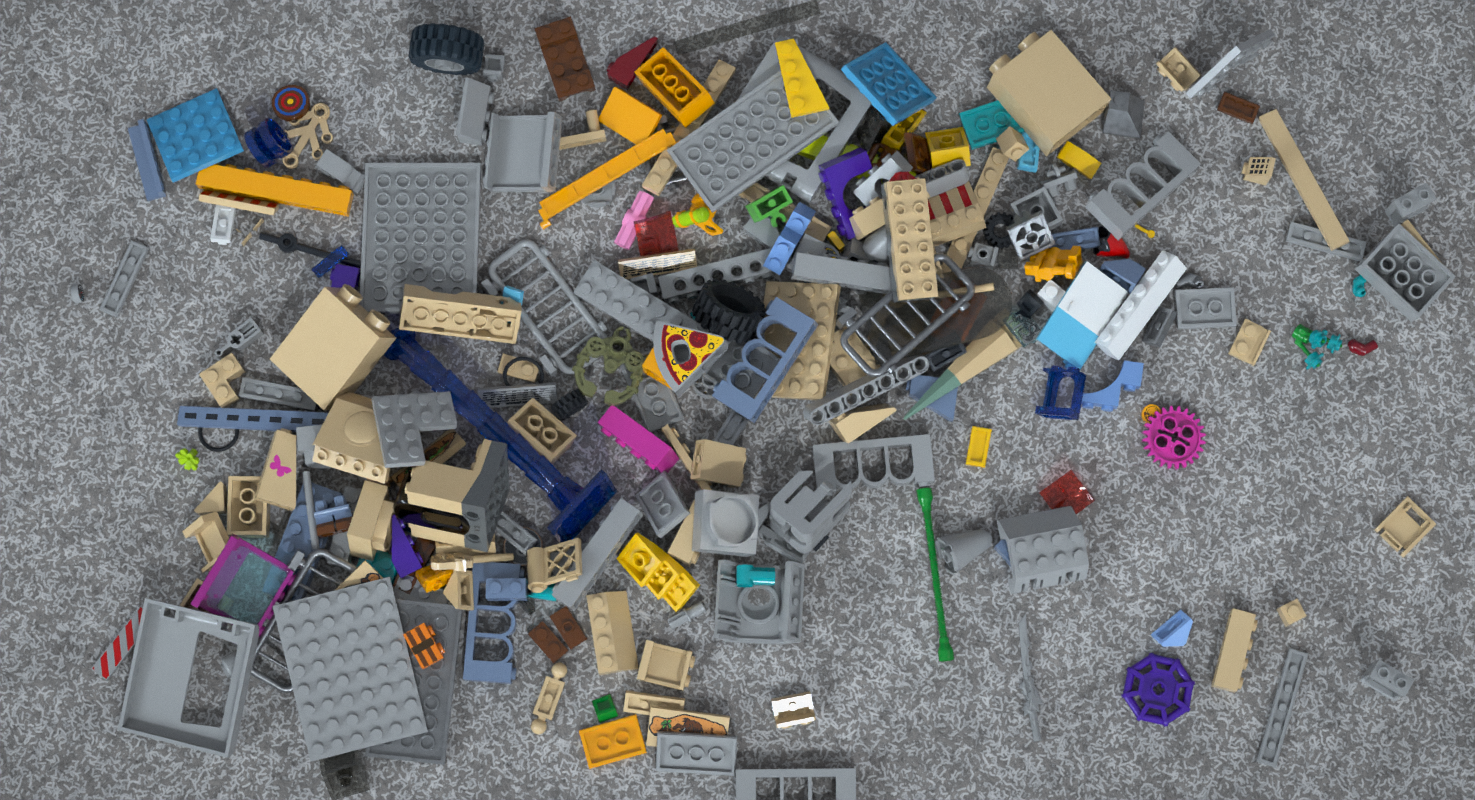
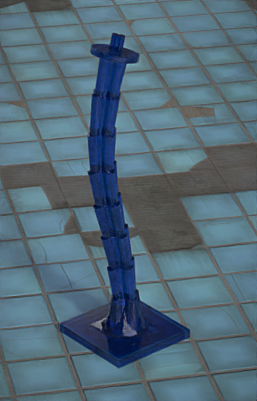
(576, 503)

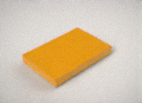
(629, 116)
(612, 741)

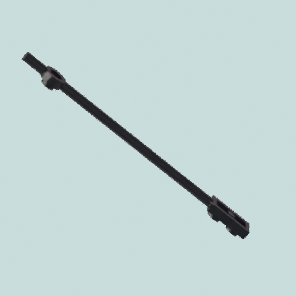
(294, 245)

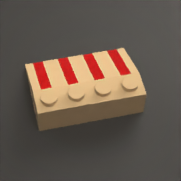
(954, 214)

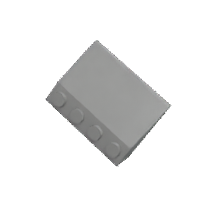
(1405, 273)

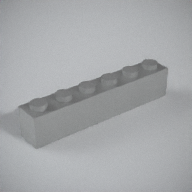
(842, 271)
(598, 553)

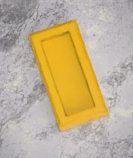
(978, 446)

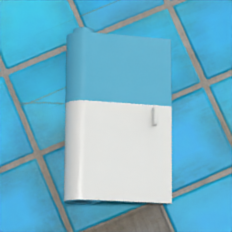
(1082, 315)

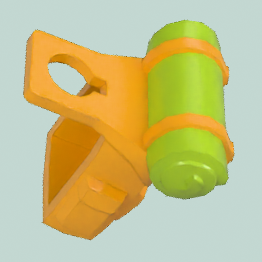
(699, 215)

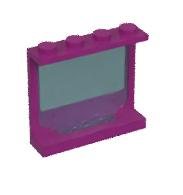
(244, 583)

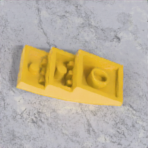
(658, 571)

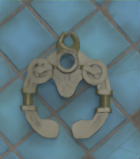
(613, 359)

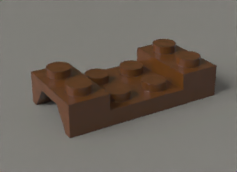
(564, 58)

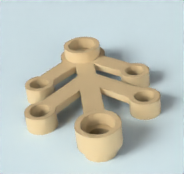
(308, 132)

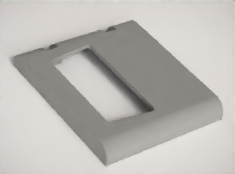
(808, 180)
(163, 672)

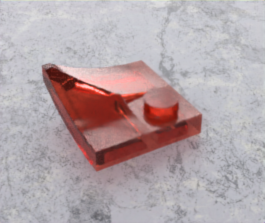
(656, 234)
(1067, 492)

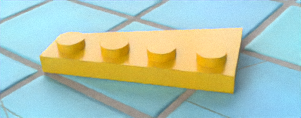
(800, 86)

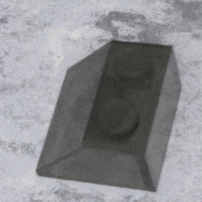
(344, 774)

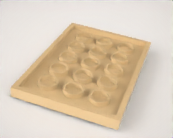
(810, 371)

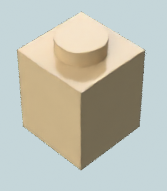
(1012, 144)
(1291, 612)

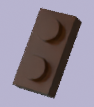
(548, 642)

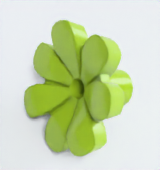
(188, 458)

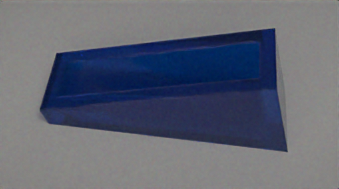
(330, 261)

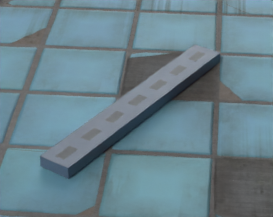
(247, 418)

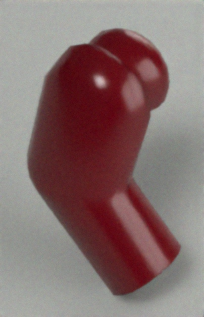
(1360, 348)

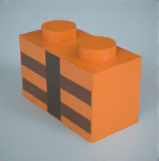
(424, 645)

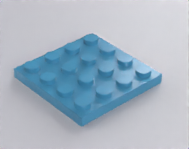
(888, 83)
(195, 135)

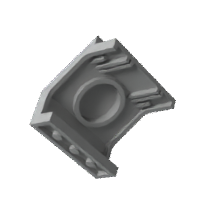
(772, 623)

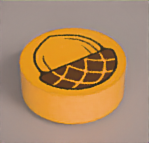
(1149, 411)

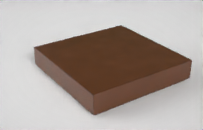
(917, 152)

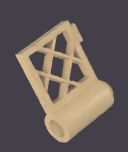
(540, 566)

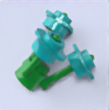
(1316, 339)

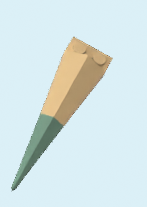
(979, 356)

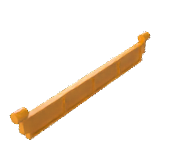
(604, 174)

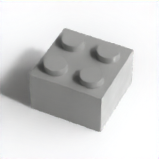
(1033, 203)

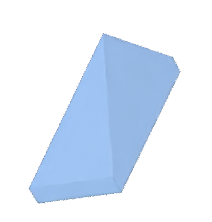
(1174, 631)

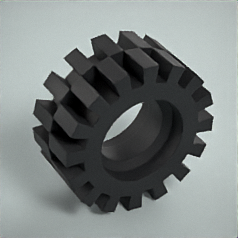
(989, 230)
(569, 405)

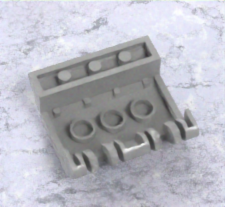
(1044, 548)

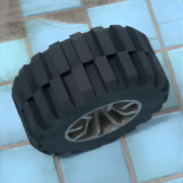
(446, 49)

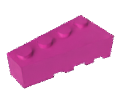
(638, 439)

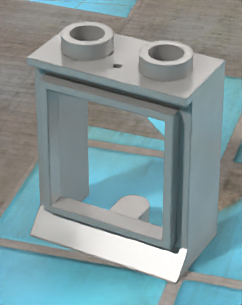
(1382, 674)

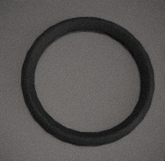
(524, 359)
(217, 449)

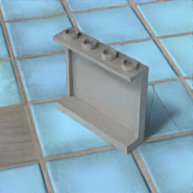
(523, 153)

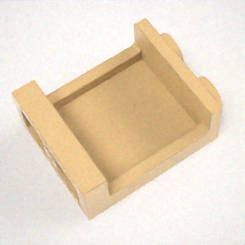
(718, 463)
(210, 536)
(665, 666)

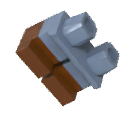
(325, 517)

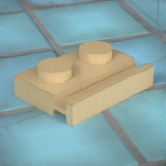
(1249, 342)

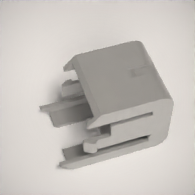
(805, 515)

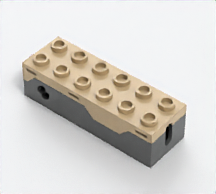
(909, 238)

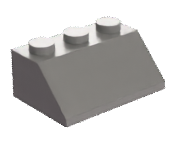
(474, 112)

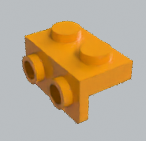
(433, 579)

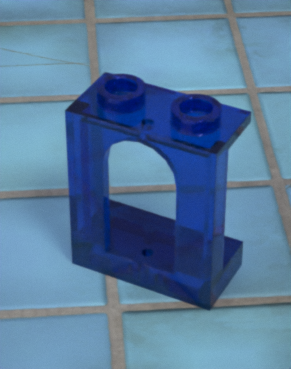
(1055, 375)

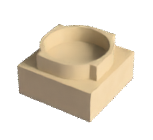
(371, 522)

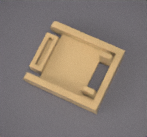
(1402, 529)

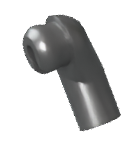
(1190, 279)

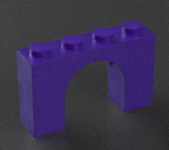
(835, 176)

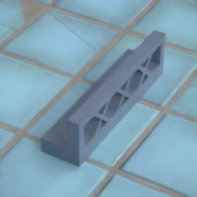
(147, 161)

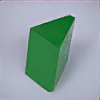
(605, 708)

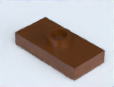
(1238, 108)
(568, 627)

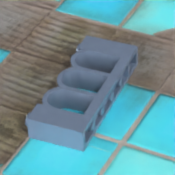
(778, 313)
(490, 671)

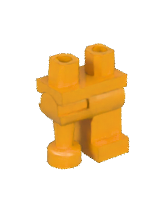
(1054, 262)

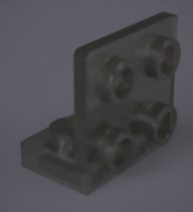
(873, 129)

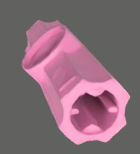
(637, 212)

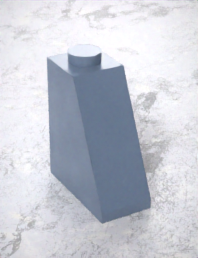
(943, 406)

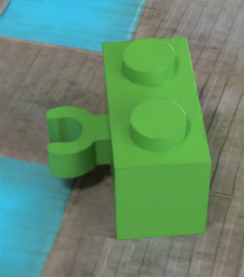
(770, 205)

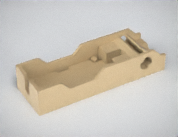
(456, 314)

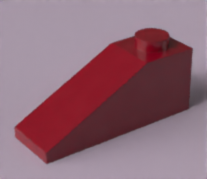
(623, 69)

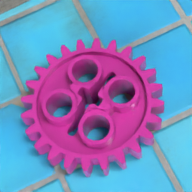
(1180, 421)

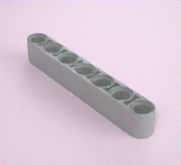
(857, 387)

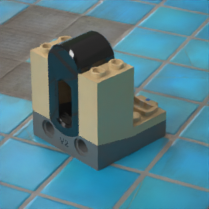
(459, 502)

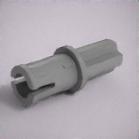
(686, 615)

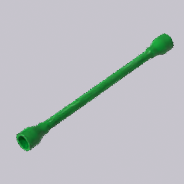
(925, 498)

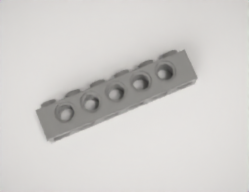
(706, 272)

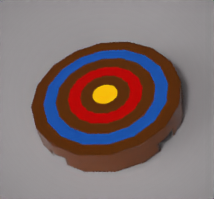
(291, 102)

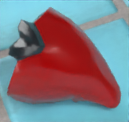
(1110, 245)

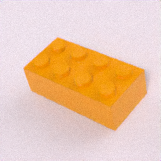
(674, 87)

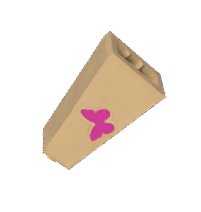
(278, 476)

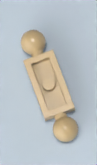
(549, 698)

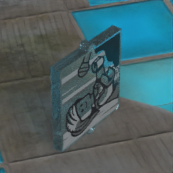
(1023, 327)

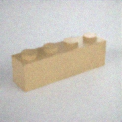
(1234, 650)

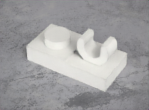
(223, 224)

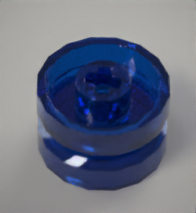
(268, 142)

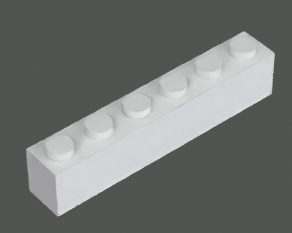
(1140, 305)

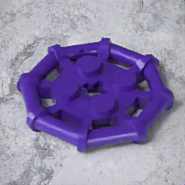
(1149, 696)

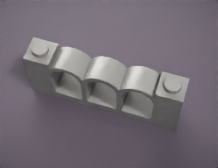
(1113, 215)
(920, 452)
(844, 778)

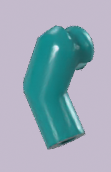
(1358, 286)

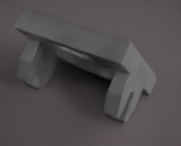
(1031, 247)

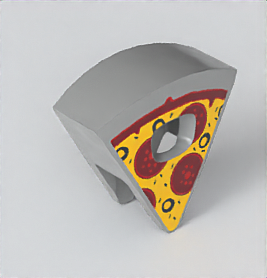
(685, 353)

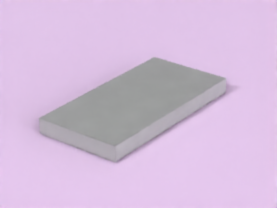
(654, 401)
(696, 753)

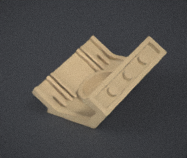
(351, 439)

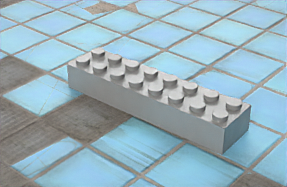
(628, 302)

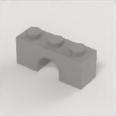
(870, 187)

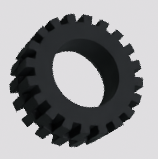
(728, 310)

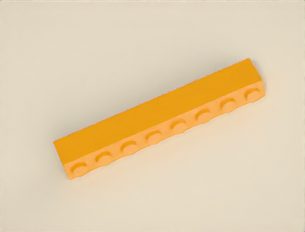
(276, 189)

